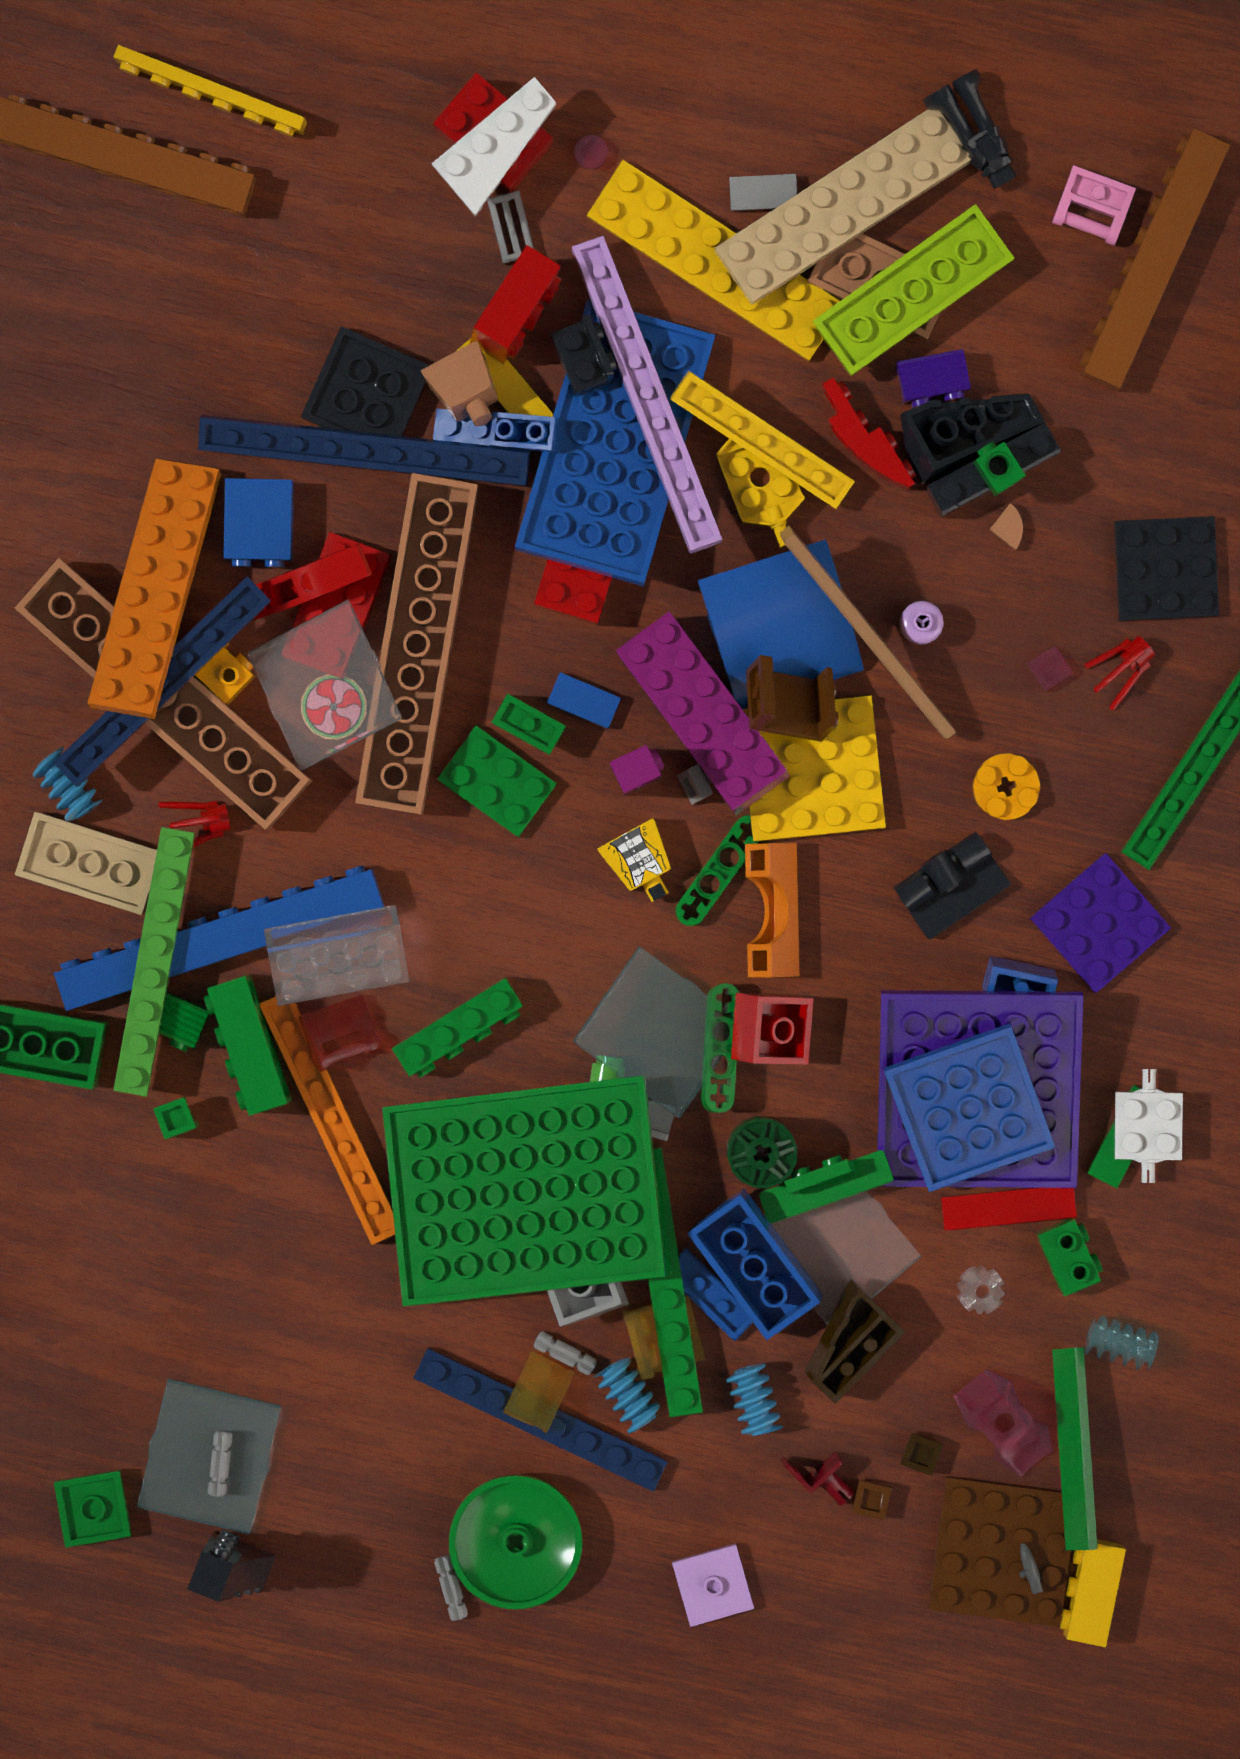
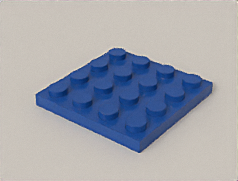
(969, 1107)

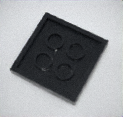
(365, 387)
(1166, 568)

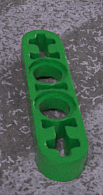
(717, 869)
(714, 1047)

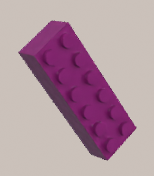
(702, 713)

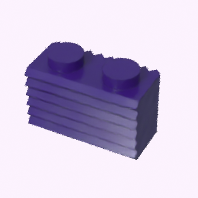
(933, 377)

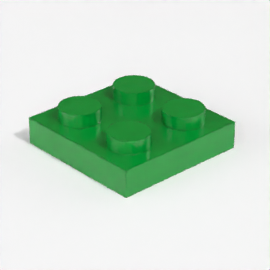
(92, 1508)

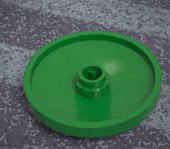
(515, 1541)

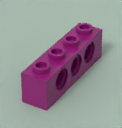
(637, 768)

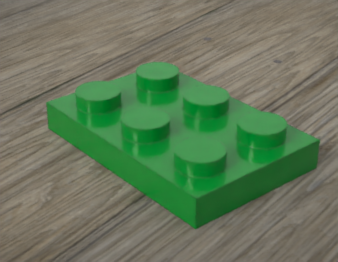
(497, 781)

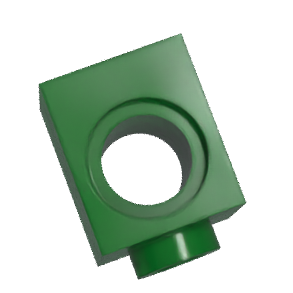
(998, 483)

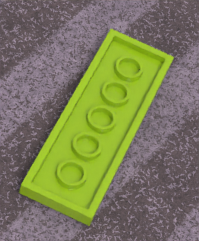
(913, 290)

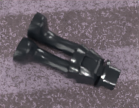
(985, 148)

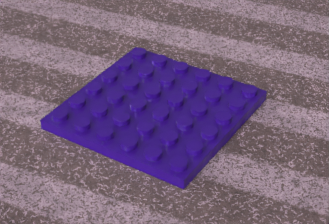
(1050, 1043)

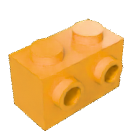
(226, 674)

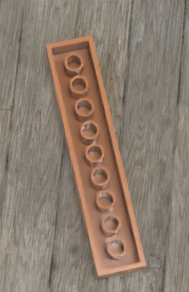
(419, 640)
(191, 721)

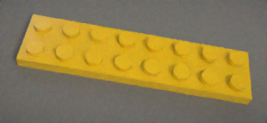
(685, 244)

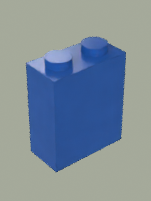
(259, 521)

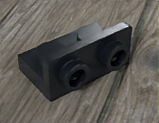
(584, 356)

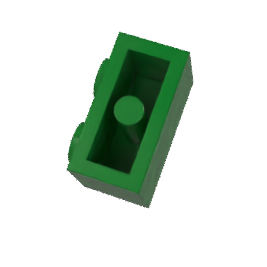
(1069, 1257)

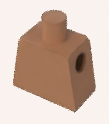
(463, 384)

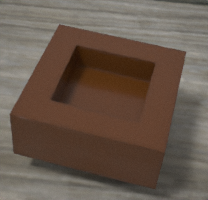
(871, 1499)

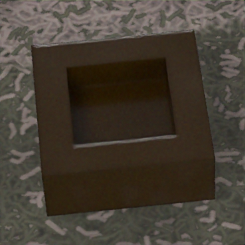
(921, 1453)

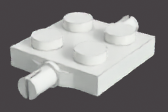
(1148, 1125)

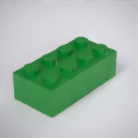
(248, 1044)
(51, 1046)

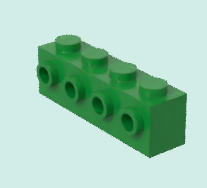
(457, 1027)

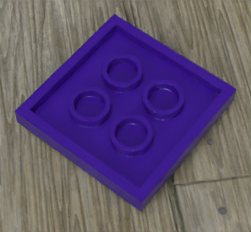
(1100, 923)

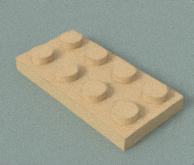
(87, 863)

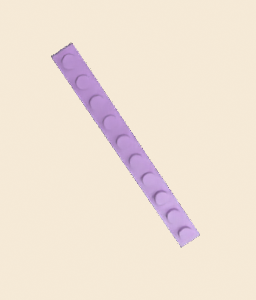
(646, 395)

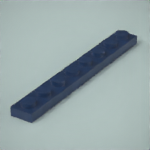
(187, 660)
(565, 1431)

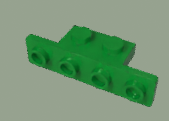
(825, 1185)

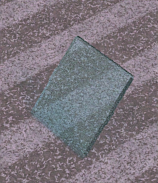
(654, 1029)
(182, 1453)

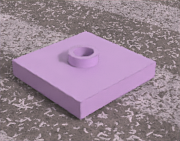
(712, 1585)

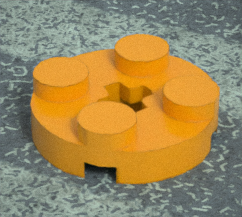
(997, 803)

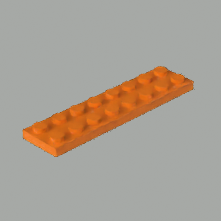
(154, 589)

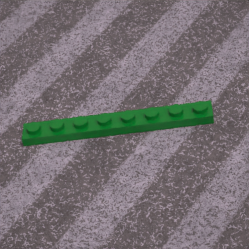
(672, 1314)

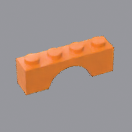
(777, 944)

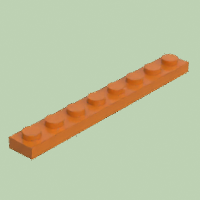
(331, 1122)

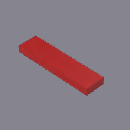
(1007, 1207)

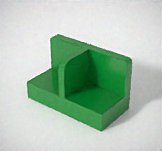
(528, 724)

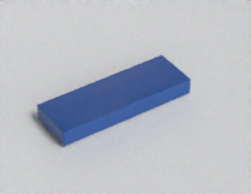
(712, 1296)

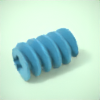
(71, 797)
(628, 1394)
(754, 1400)

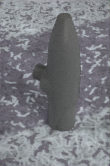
(1030, 1569)

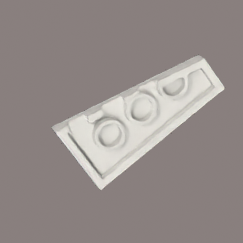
(489, 150)

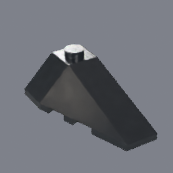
(949, 434)

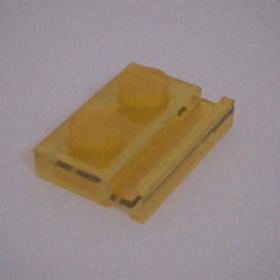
(538, 1392)

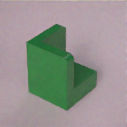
(175, 1118)

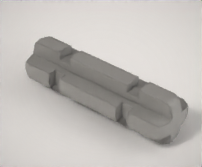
(565, 1353)
(220, 1463)
(451, 1588)

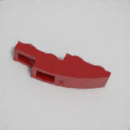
(872, 449)
(314, 579)

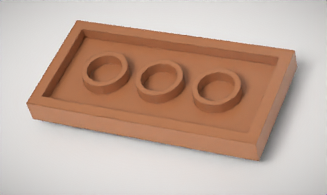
(854, 266)

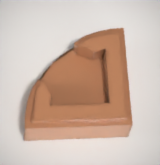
(1009, 527)

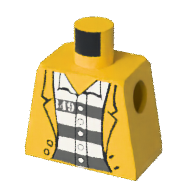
(639, 859)

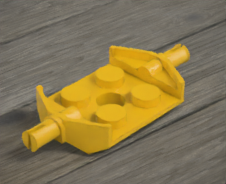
(758, 505)

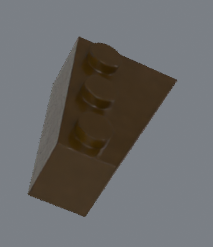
(851, 1343)

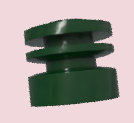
(742, 1145)

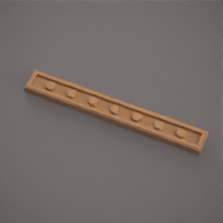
(867, 632)

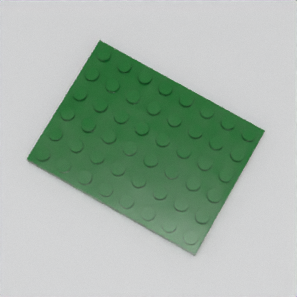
(524, 1191)

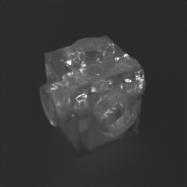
(971, 1280)

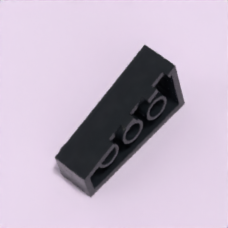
(230, 1568)

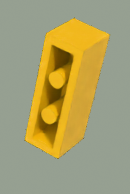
(1093, 1593)

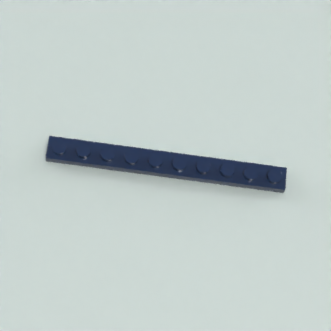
(364, 450)

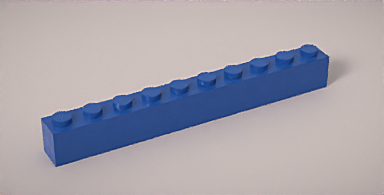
(222, 938)

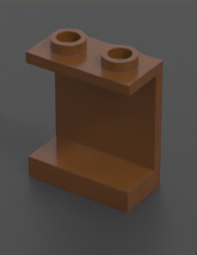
(789, 702)

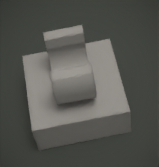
(695, 784)

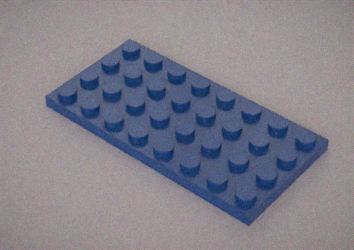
(599, 490)

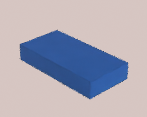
(584, 700)

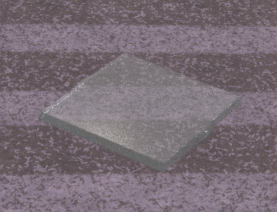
(324, 685)
(847, 1243)

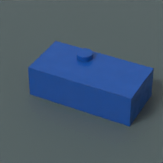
(755, 1264)

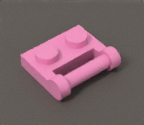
(1099, 195)

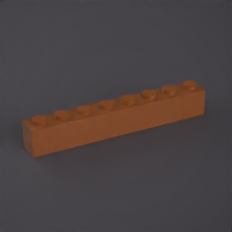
(125, 157)
(1155, 259)

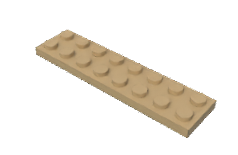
(843, 205)

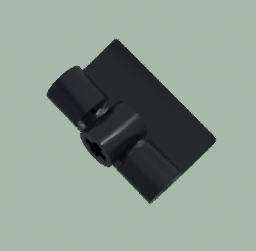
(951, 885)

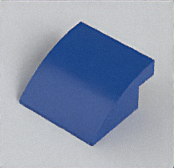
(780, 614)

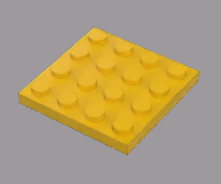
(830, 783)

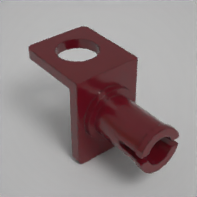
(825, 1477)

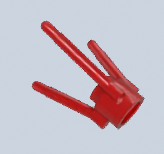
(1135, 655)
(213, 819)

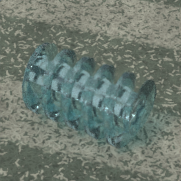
(1122, 1342)

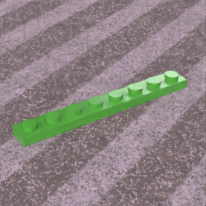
(154, 961)

